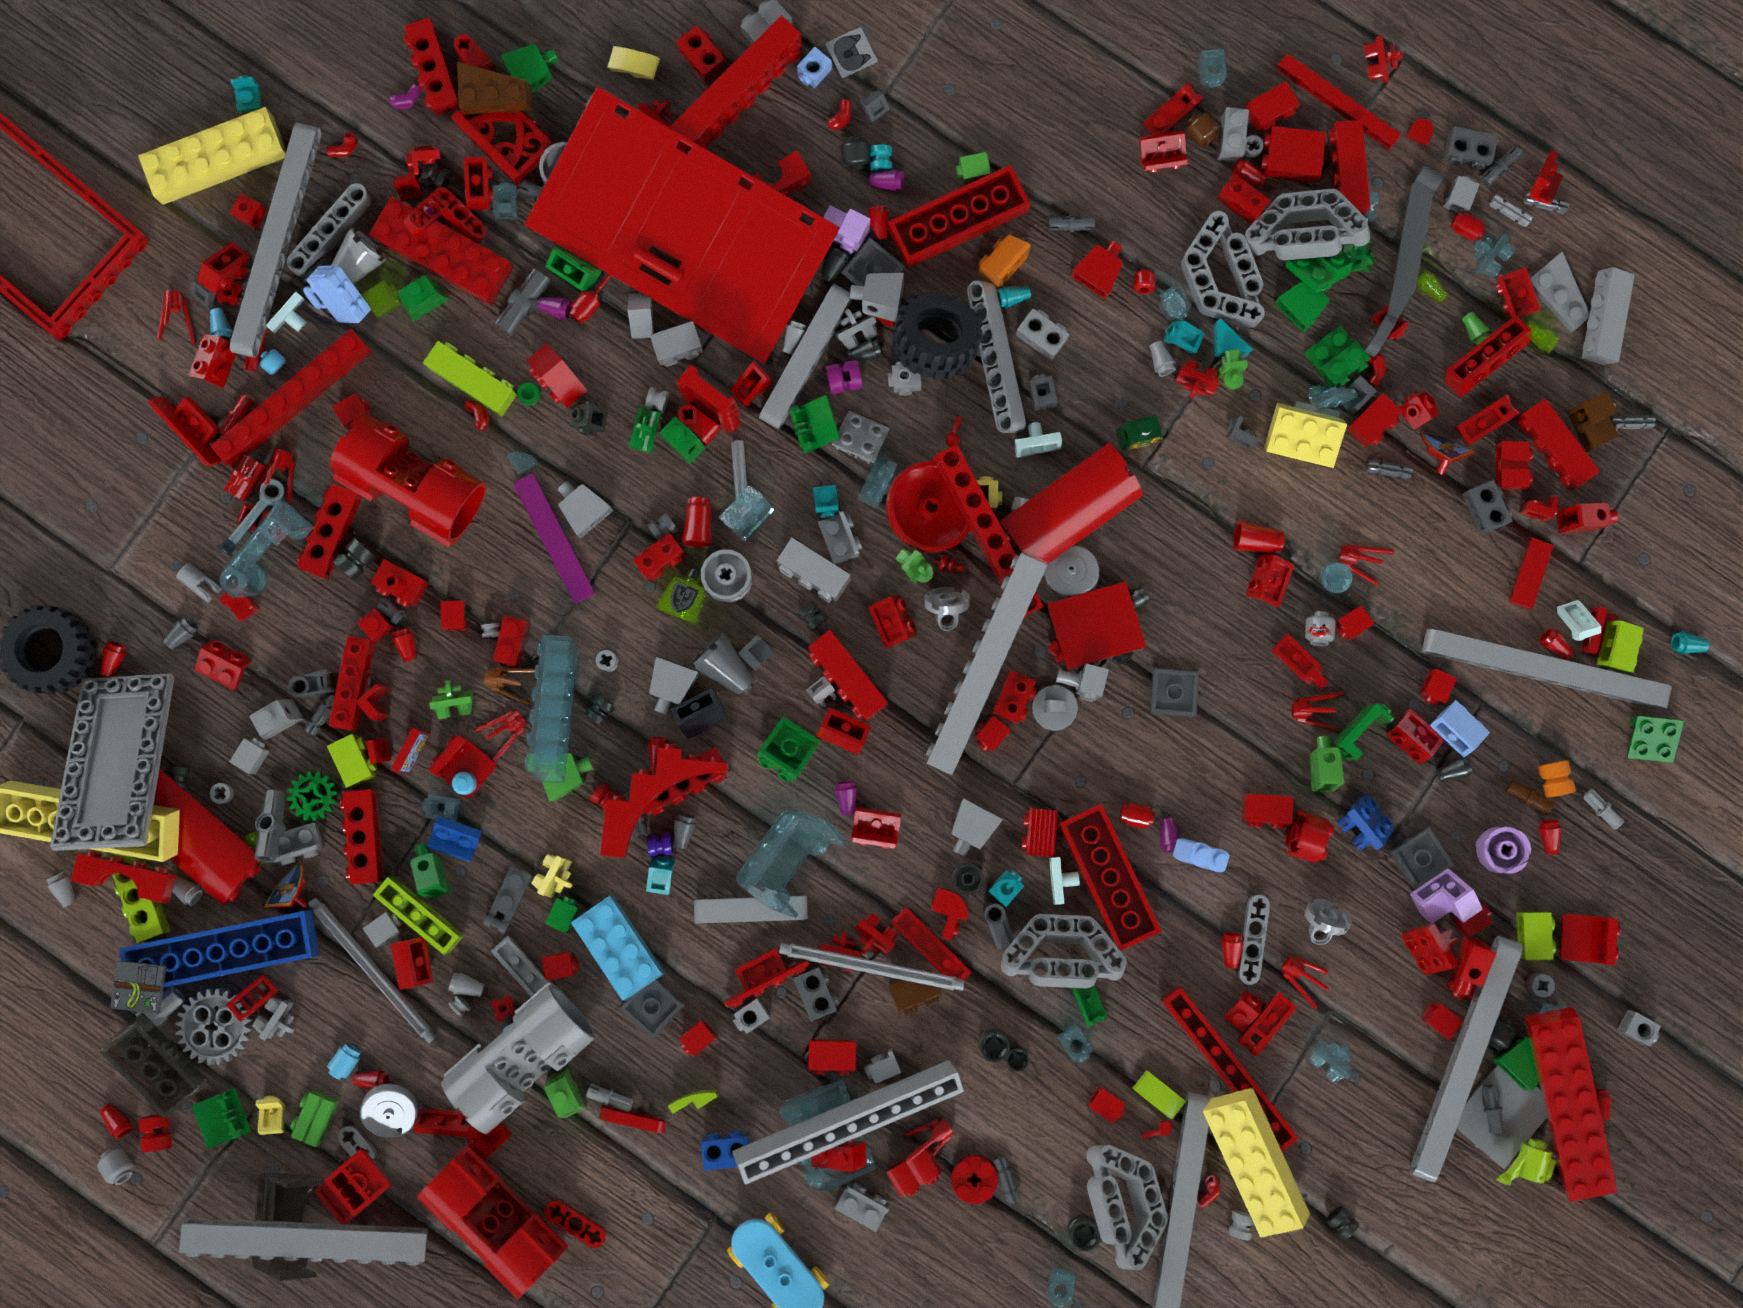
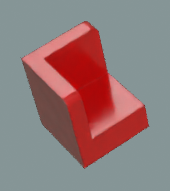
(241, 607)
(453, 616)

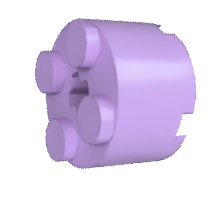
(1515, 855)

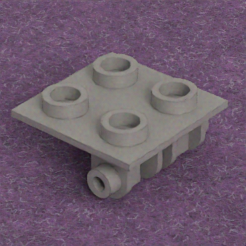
(861, 437)

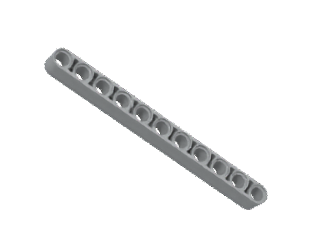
(275, 240)
(1546, 669)
(1465, 1061)
(1182, 1203)

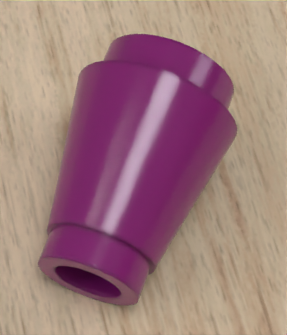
(888, 179)
(554, 306)
(846, 797)
(1168, 835)

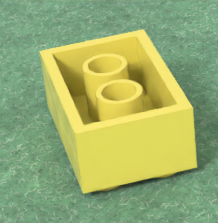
(1305, 435)

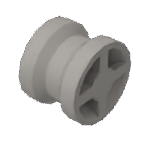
(657, 400)
(1535, 985)

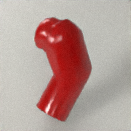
(1379, 370)

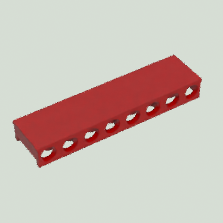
(979, 515)

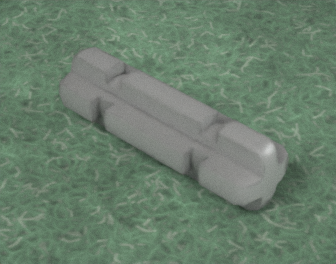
(1510, 210)

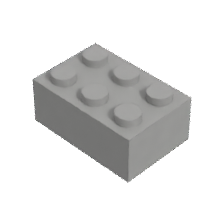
(813, 571)

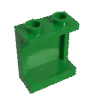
(1358, 725)

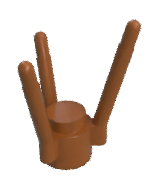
(496, 678)

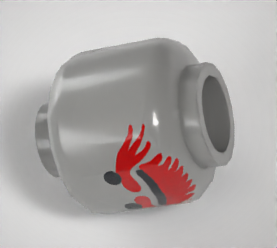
(1320, 629)

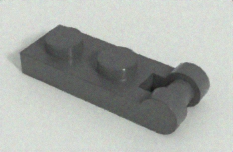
(508, 899)

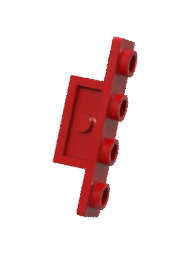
(191, 425)
(761, 973)

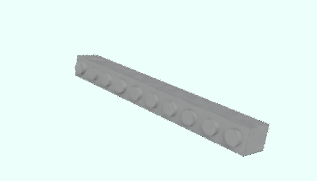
(987, 662)
(847, 1121)
(303, 1240)

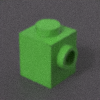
(973, 168)

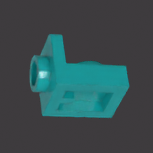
(247, 94)
(1184, 336)
(826, 501)
(660, 875)

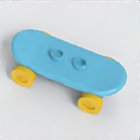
(775, 1265)

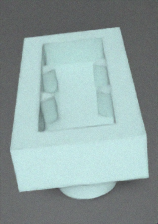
(288, 314)
(1037, 442)
(1578, 620)
(1060, 880)

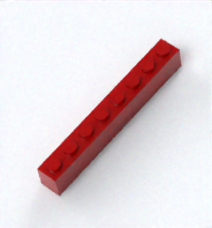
(291, 398)
(1222, 1059)

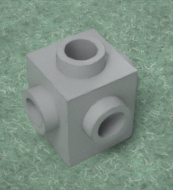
(902, 386)

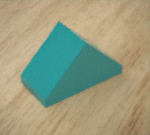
(1226, 339)

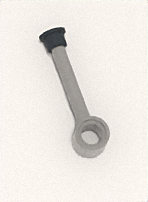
(229, 545)

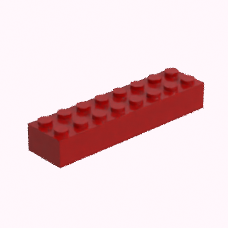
(739, 85)
(1571, 1104)

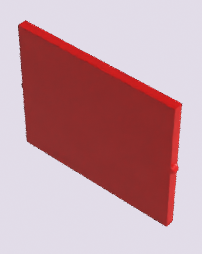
(1096, 625)

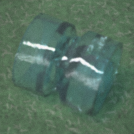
(1336, 577)

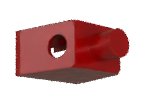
(1099, 269)
(1585, 518)
(1474, 964)

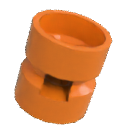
(1557, 778)

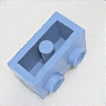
(1459, 728)

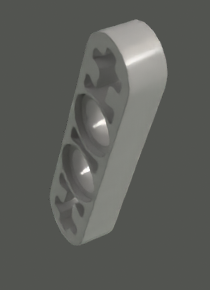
(1258, 939)

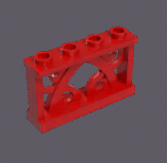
(508, 163)
(699, 392)

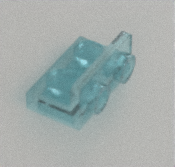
(1327, 397)
(877, 483)
(746, 513)

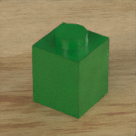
(563, 913)

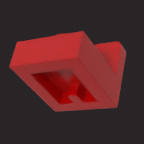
(1538, 511)

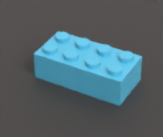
(617, 947)

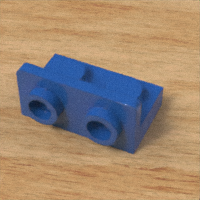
(454, 839)

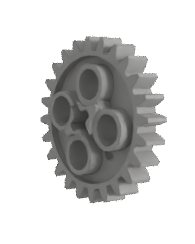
(194, 1023)

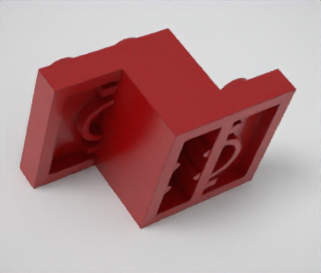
(353, 1187)

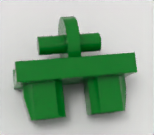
(645, 430)

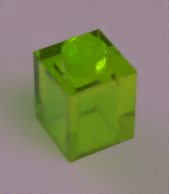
(382, 299)

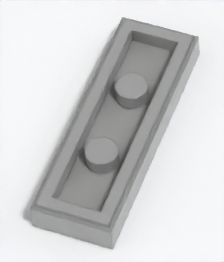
(519, 965)

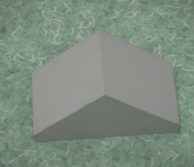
(640, 315)

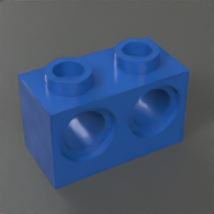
(726, 1158)

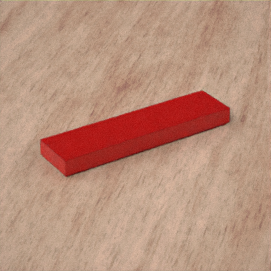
(929, 945)

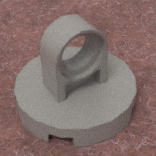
(947, 602)
(1054, 707)
(1328, 919)

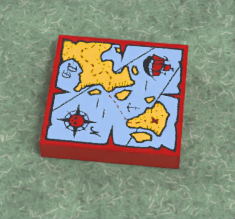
(410, 751)

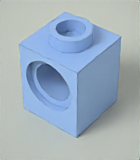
(818, 59)

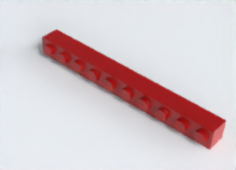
(1337, 101)

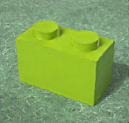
(1620, 646)
(352, 760)
(1535, 935)

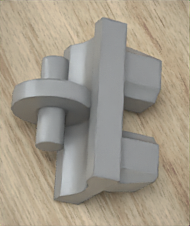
(865, 325)
(268, 1027)

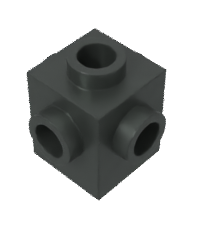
(588, 418)

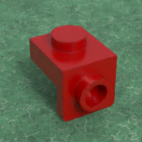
(1399, 328)
(1244, 1010)

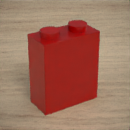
(1293, 154)

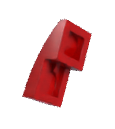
(488, 1143)

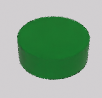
(528, 393)

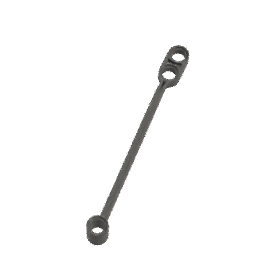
(1409, 253)

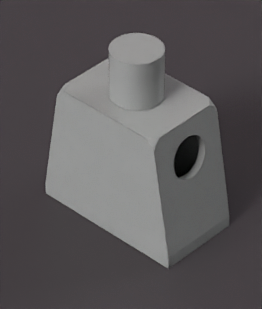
(880, 295)
(582, 508)
(670, 684)
(275, 719)
(972, 827)

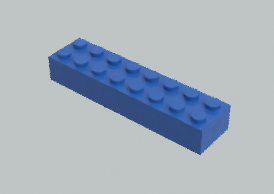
(230, 948)

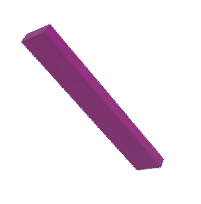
(554, 538)

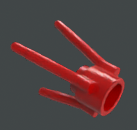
(172, 303)
(279, 461)
(1350, 555)
(1302, 709)
(513, 722)
(1294, 967)
(941, 1133)

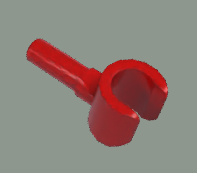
(952, 438)
(1165, 1129)

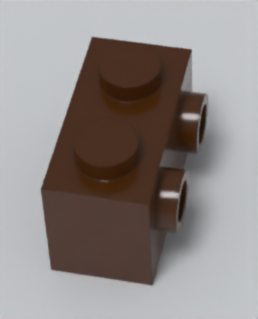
(910, 995)

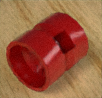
(155, 1141)

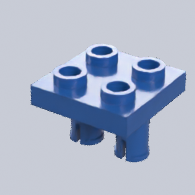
(1370, 820)

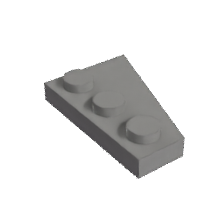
(1560, 293)

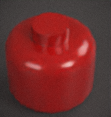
(1144, 282)

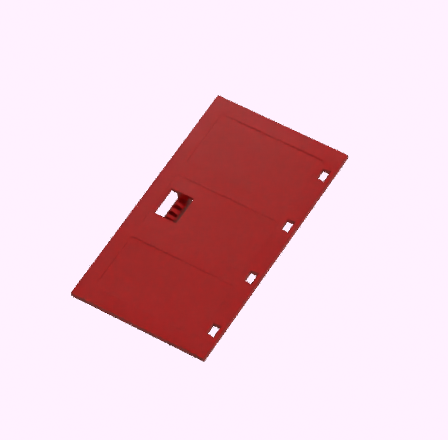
(632, 189)

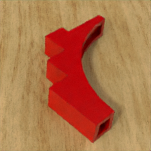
(623, 815)

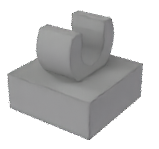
(820, 691)

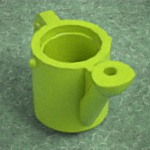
(1532, 1163)

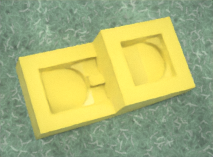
(633, 62)

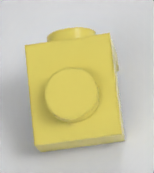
(994, 495)
(271, 1115)

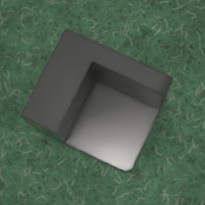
(1364, 393)
(756, 652)

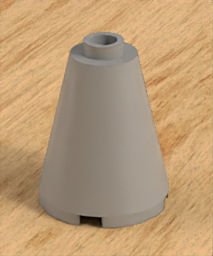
(358, 256)

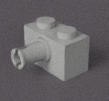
(1088, 682)

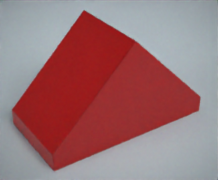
(751, 384)

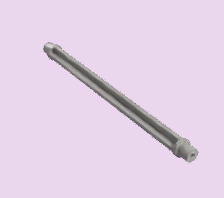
(872, 966)
(372, 970)

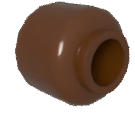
(1203, 129)

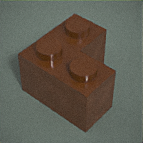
(1593, 421)

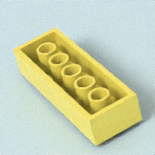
(213, 156)
(1256, 1163)

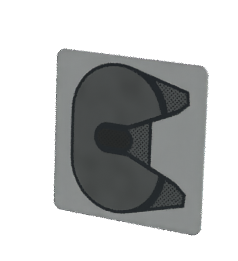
(851, 52)

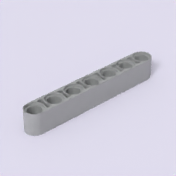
(806, 356)
(1000, 370)

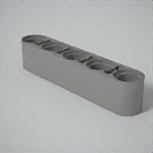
(330, 219)
(744, 910)

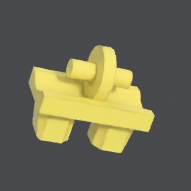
(555, 878)

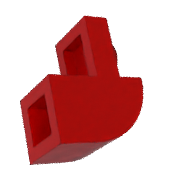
(953, 906)

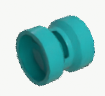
(881, 158)

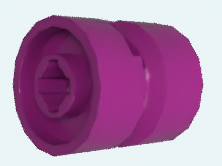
(836, 379)

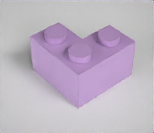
(852, 231)
(1446, 894)

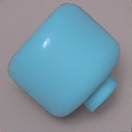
(272, 361)
(464, 783)

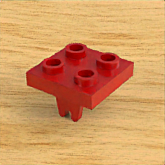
(1431, 948)

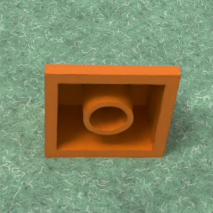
(1004, 260)

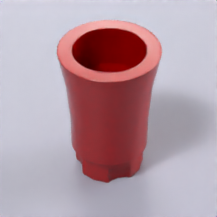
(698, 523)
(1257, 538)

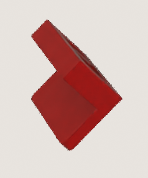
(1592, 644)
(370, 705)

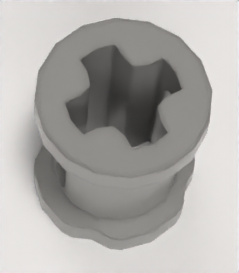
(600, 659)

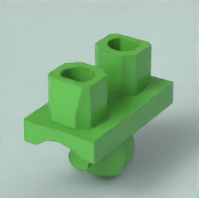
(1232, 369)
(915, 566)
(443, 702)

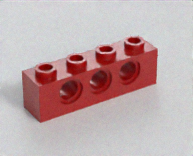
(425, 33)
(1488, 356)
(333, 543)
(352, 683)
(696, 786)
(371, 846)

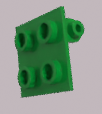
(814, 424)
(1654, 738)
(221, 1118)

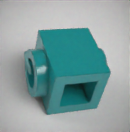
(1006, 887)

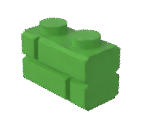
(314, 1118)

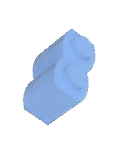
(1201, 855)

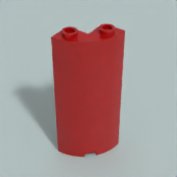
(1073, 506)
(206, 846)

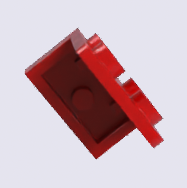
(462, 757)
(1589, 939)

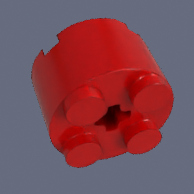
(1308, 837)

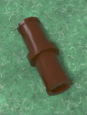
(1530, 797)

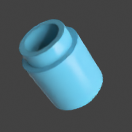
(343, 1061)

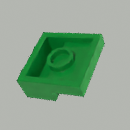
(1321, 271)
(1337, 357)
(787, 750)

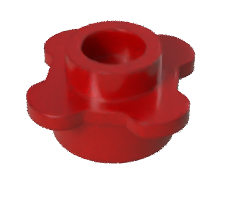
(233, 298)
(510, 1008)

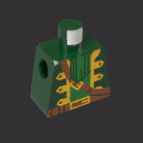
(1140, 433)

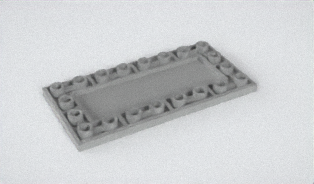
(113, 762)

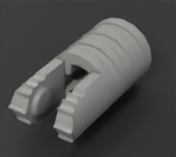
(195, 580)

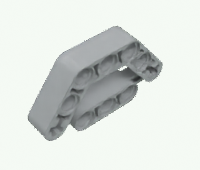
(1272, 232)
(1250, 301)
(1099, 967)
(1134, 1242)

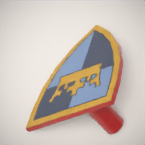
(1445, 449)
(288, 889)

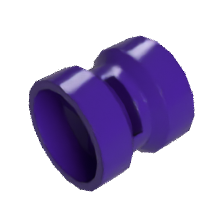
(659, 844)

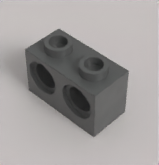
(1470, 141)
(1481, 509)
(810, 995)

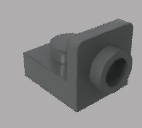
(1241, 437)

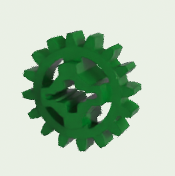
(309, 803)

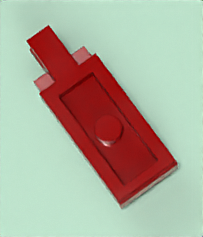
(1299, 661)

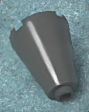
(724, 665)

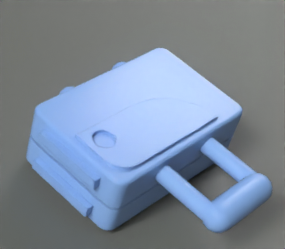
(337, 294)

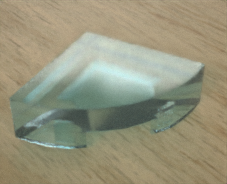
(1371, 214)
(522, 462)

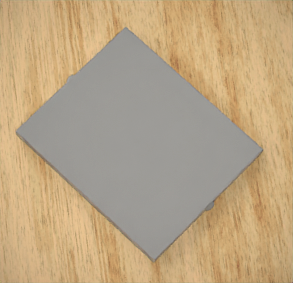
(1520, 1115)

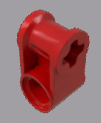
(474, 55)
(701, 425)

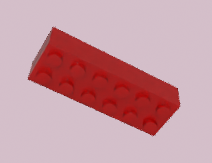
(958, 216)
(443, 253)
(1109, 877)

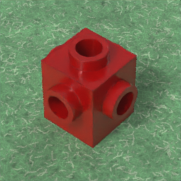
(1419, 409)

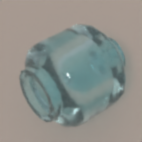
(1174, 304)

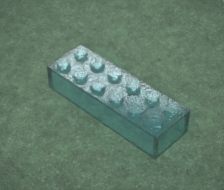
(552, 709)

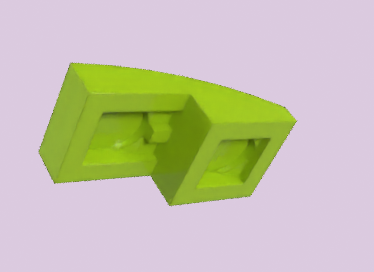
(1159, 1094)
(699, 1098)

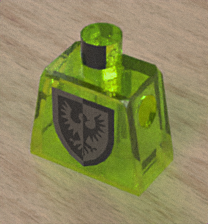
(683, 598)

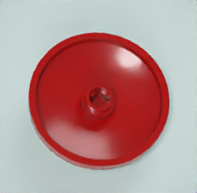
(924, 510)

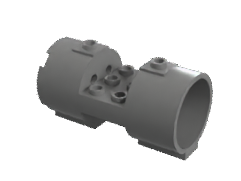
(492, 1078)

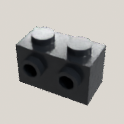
(699, 713)

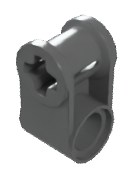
(316, 683)

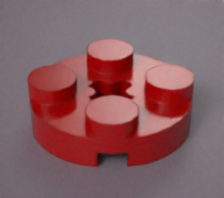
(964, 1189)

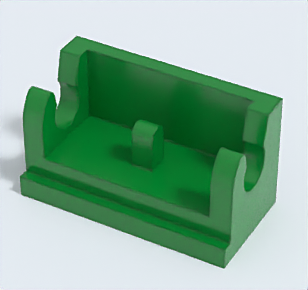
(1089, 1004)

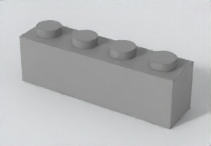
(1608, 316)

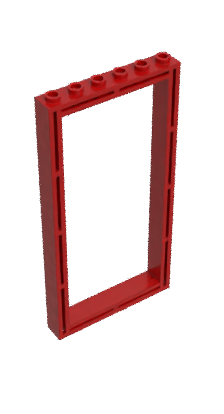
(102, 275)

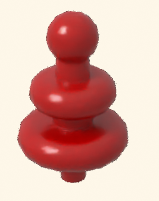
(943, 563)

